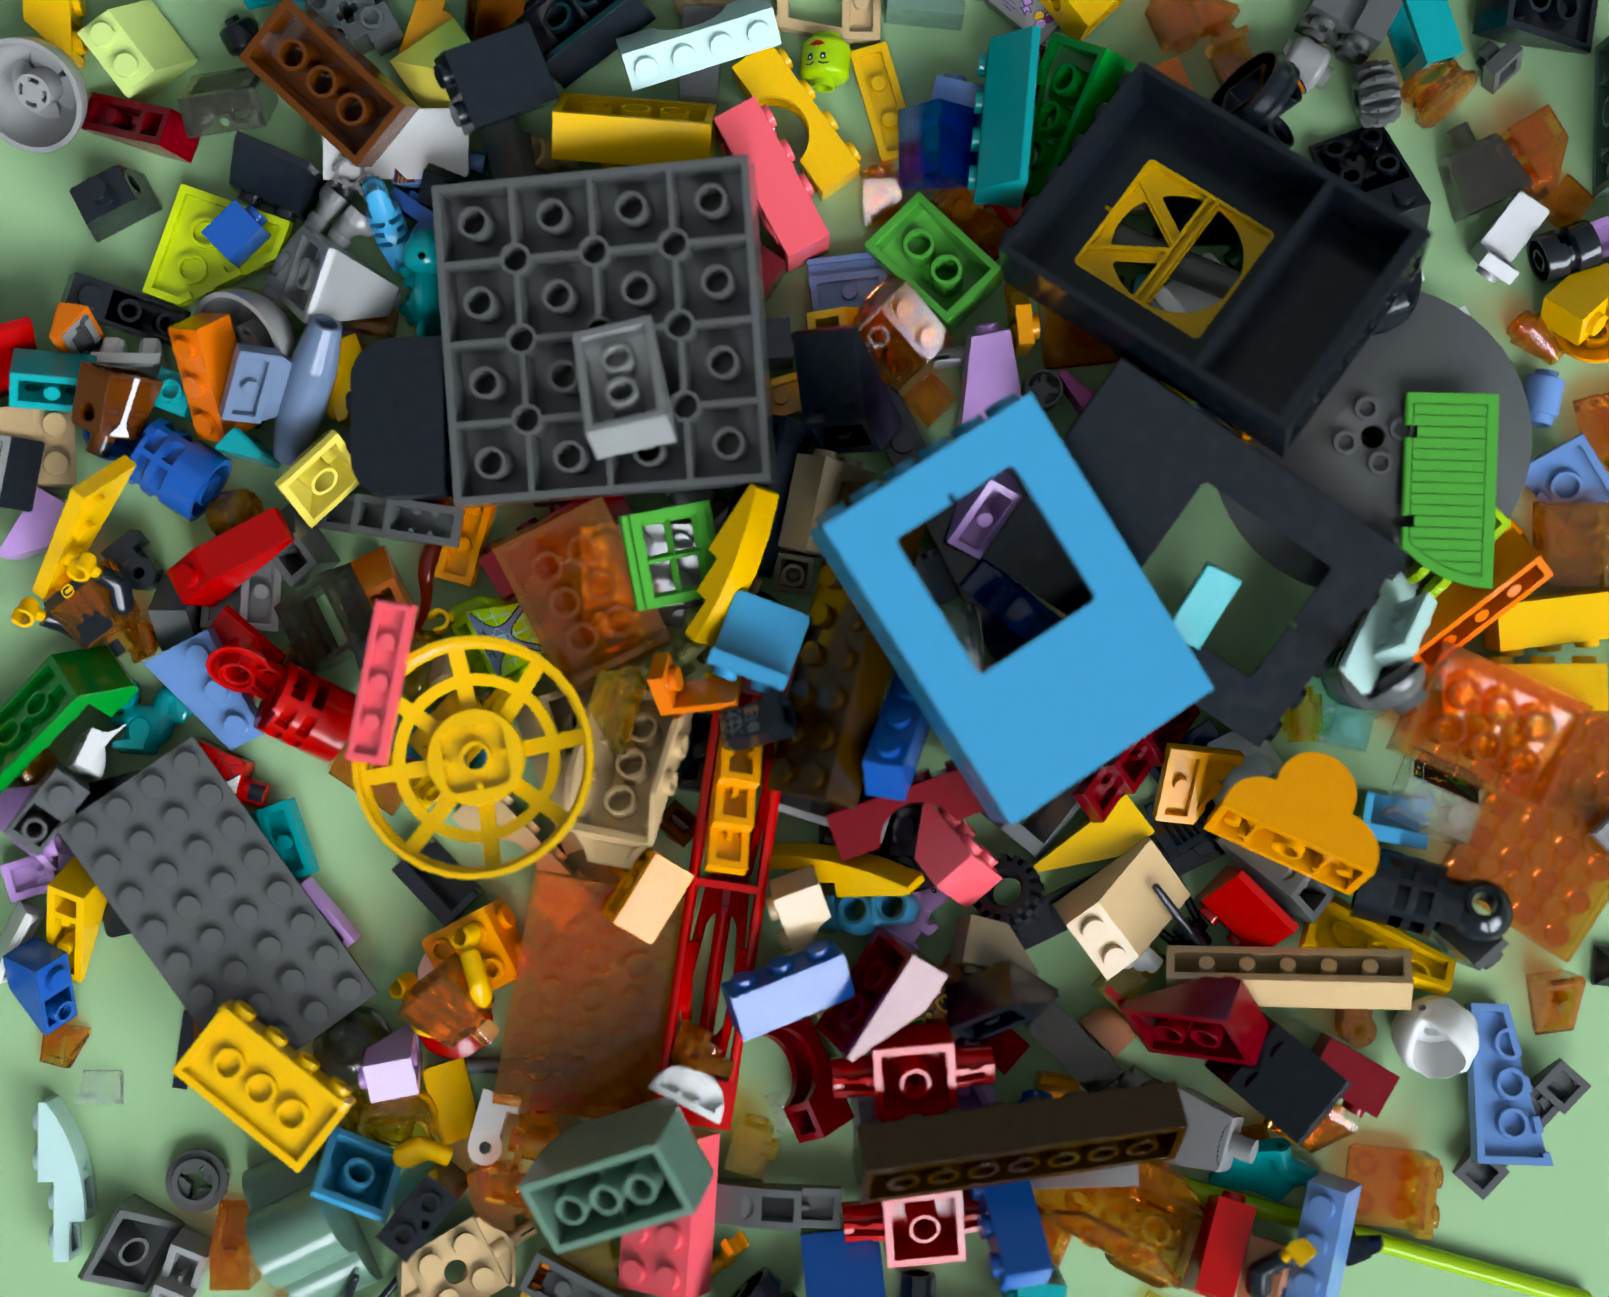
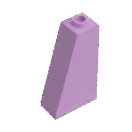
(987, 371)

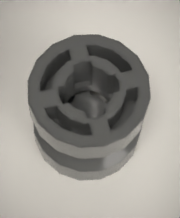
(1047, 387)

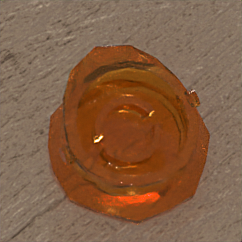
(1437, 91)

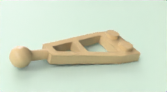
(859, 19)

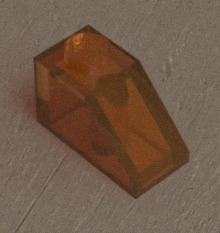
(229, 1254)

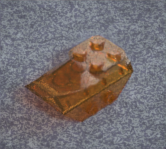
(1138, 1228)

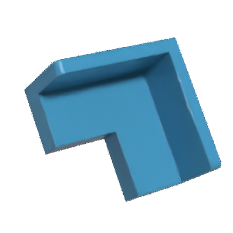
(1369, 809)

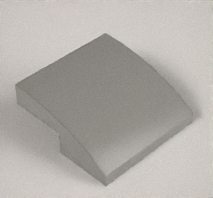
(252, 600)

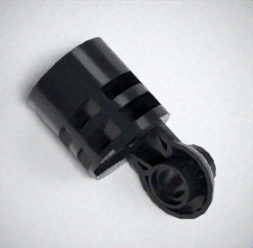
(1419, 893)

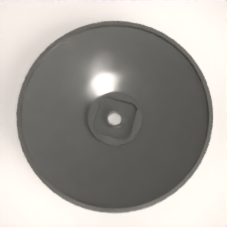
(1429, 352)

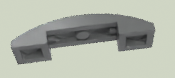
(1553, 1090)

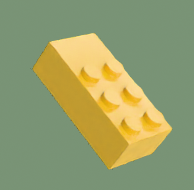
(631, 130)

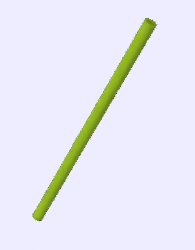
(1412, 1250)

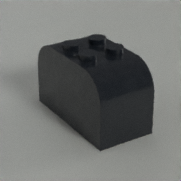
(401, 420)

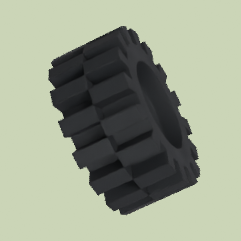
(1028, 900)

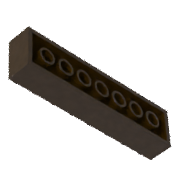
(835, 691)
(1018, 1141)

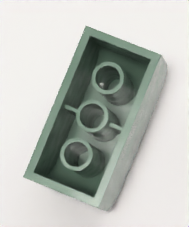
(617, 1176)

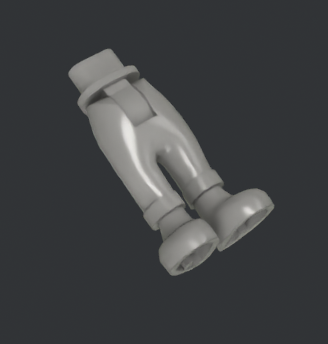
(331, 205)

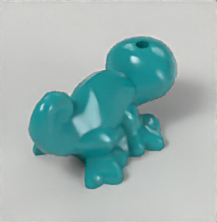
(421, 278)

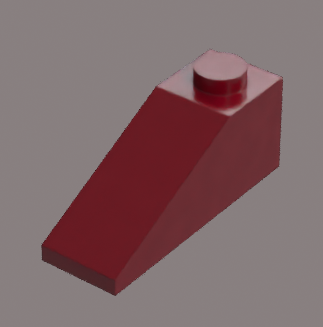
(140, 126)

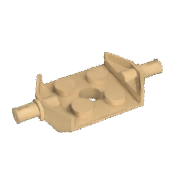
(486, 1255)

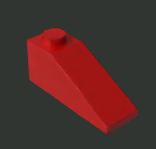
(229, 559)

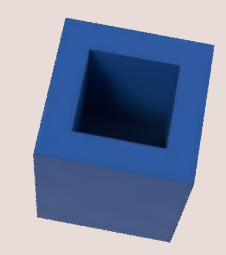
(237, 232)

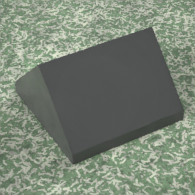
(132, 1246)

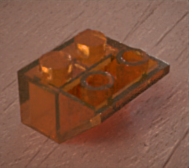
(899, 330)

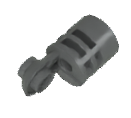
(1396, 686)

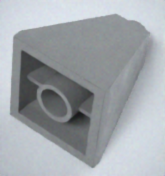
(334, 282)

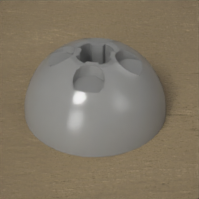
(39, 95)
(253, 318)

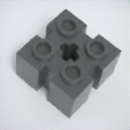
(1349, 25)
(372, 27)

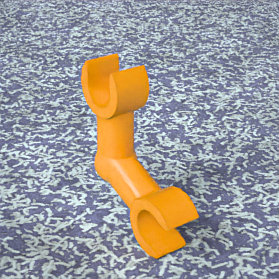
(729, 1251)

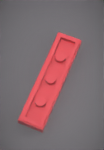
(381, 682)

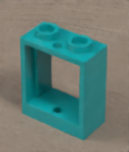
(1424, 36)

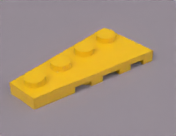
(80, 523)
(1336, 929)

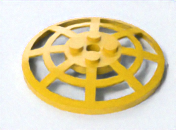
(493, 781)

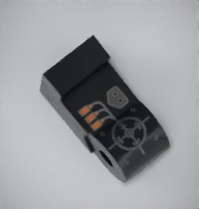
(758, 722)

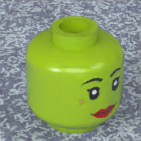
(825, 61)

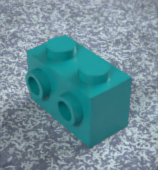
(44, 379)

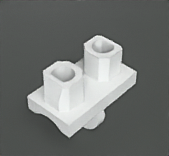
(148, 359)

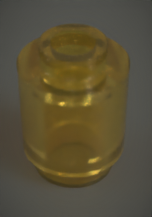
(1306, 720)

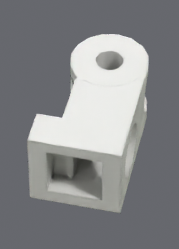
(485, 1140)

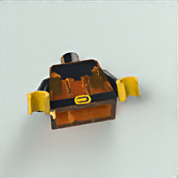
(89, 607)

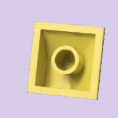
(417, 64)
(319, 478)

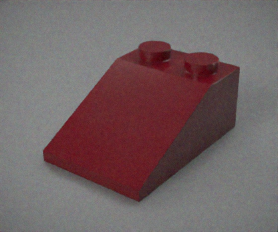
(891, 989)
(1200, 1020)

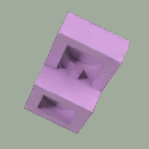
(29, 878)

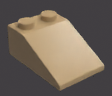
(57, 433)
(1118, 911)

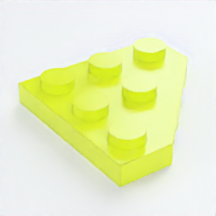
(190, 264)

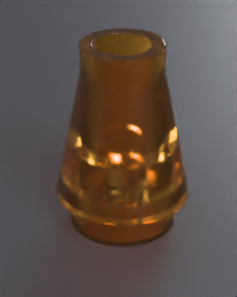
(1535, 337)

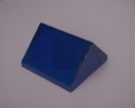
(935, 145)

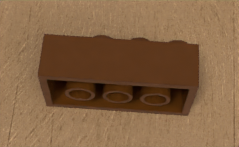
(328, 82)

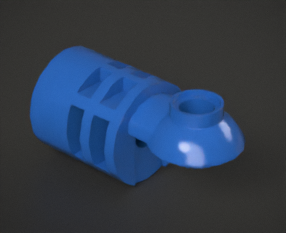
(173, 467)

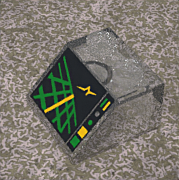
(1433, 803)

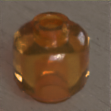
(232, 508)

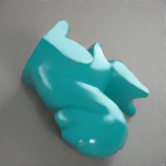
(149, 724)

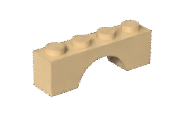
(527, 837)
(800, 907)

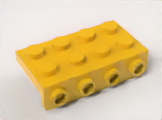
(265, 1084)

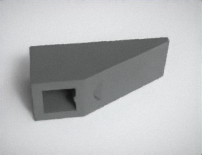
(1292, 891)

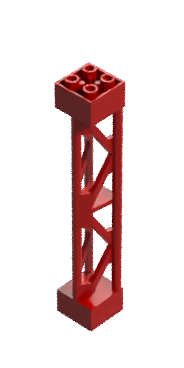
(726, 897)

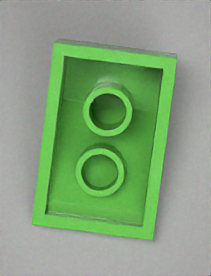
(936, 261)

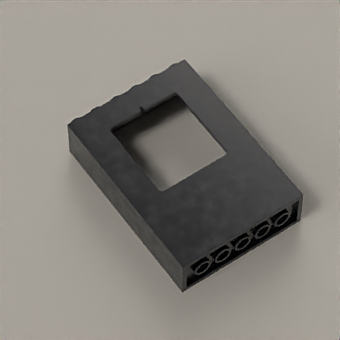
(1145, 461)

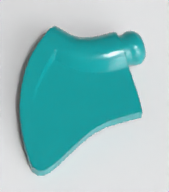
(1270, 1174)

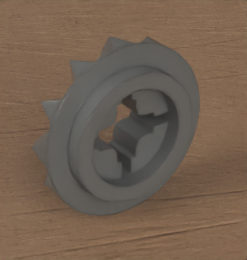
(180, 1186)

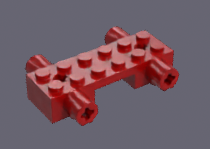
(907, 1075)

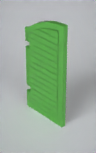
(1451, 484)

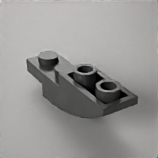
(777, 1205)

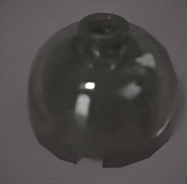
(344, 1044)

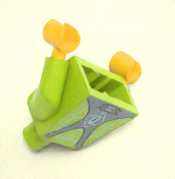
(490, 618)

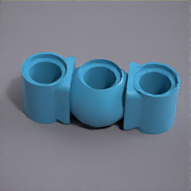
(876, 913)

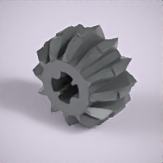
(1375, 93)

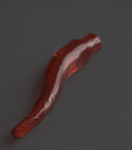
(426, 568)

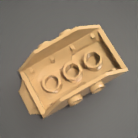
(627, 789)

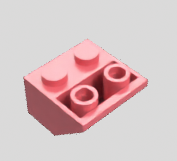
(954, 857)

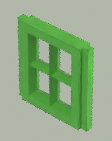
(638, 559)

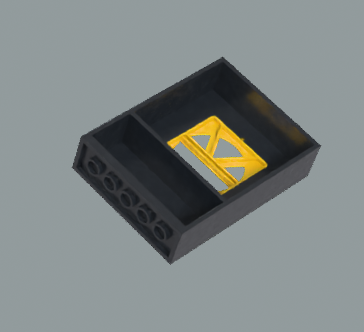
(1313, 276)

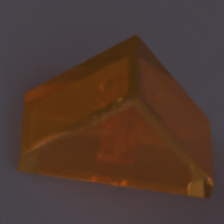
(1554, 1000)

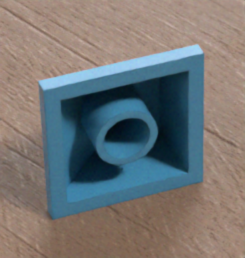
(357, 1175)

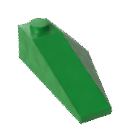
(1073, 84)

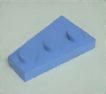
(221, 710)

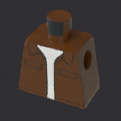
(112, 403)

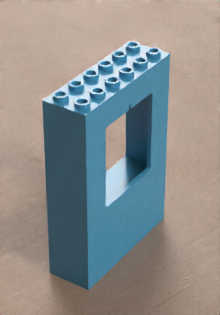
(1065, 695)

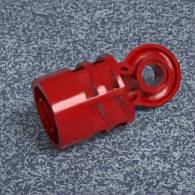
(294, 703)

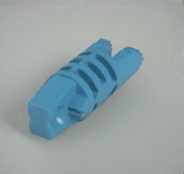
(385, 221)

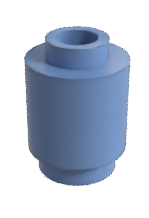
(1544, 396)

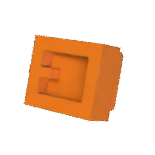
(683, 697)

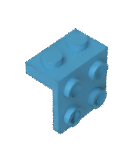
(758, 642)

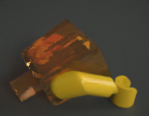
(452, 997)

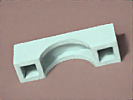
(665, 54)

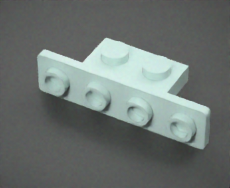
(1387, 632)

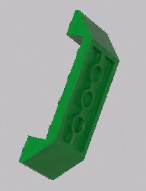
(56, 697)

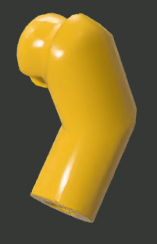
(420, 1149)

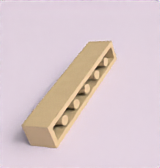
(1303, 975)

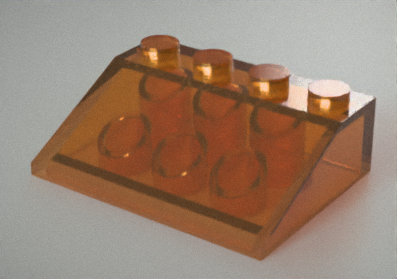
(578, 591)
(1491, 729)

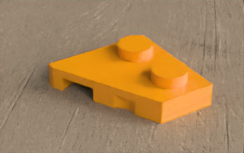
(1021, 322)
(1190, 780)

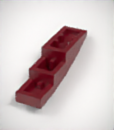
(1128, 769)

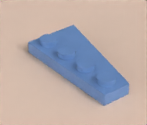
(1569, 473)
(1499, 1096)

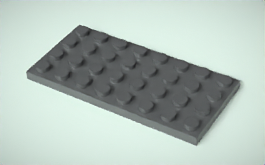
(215, 899)

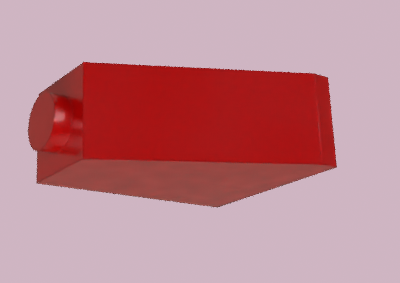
(1220, 1246)

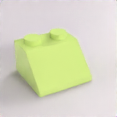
(138, 48)

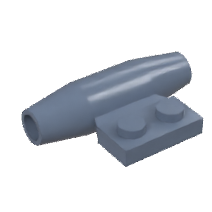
(291, 390)

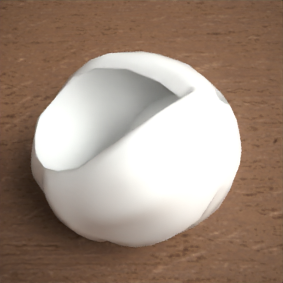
(1436, 1036)

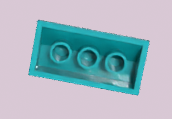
(1006, 118)

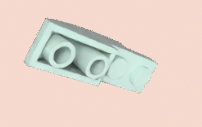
(67, 1163)

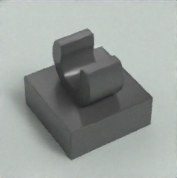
(1498, 64)

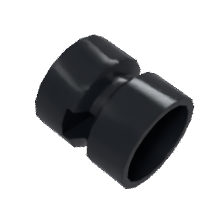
(1557, 254)

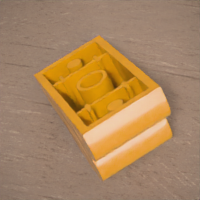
(1302, 821)

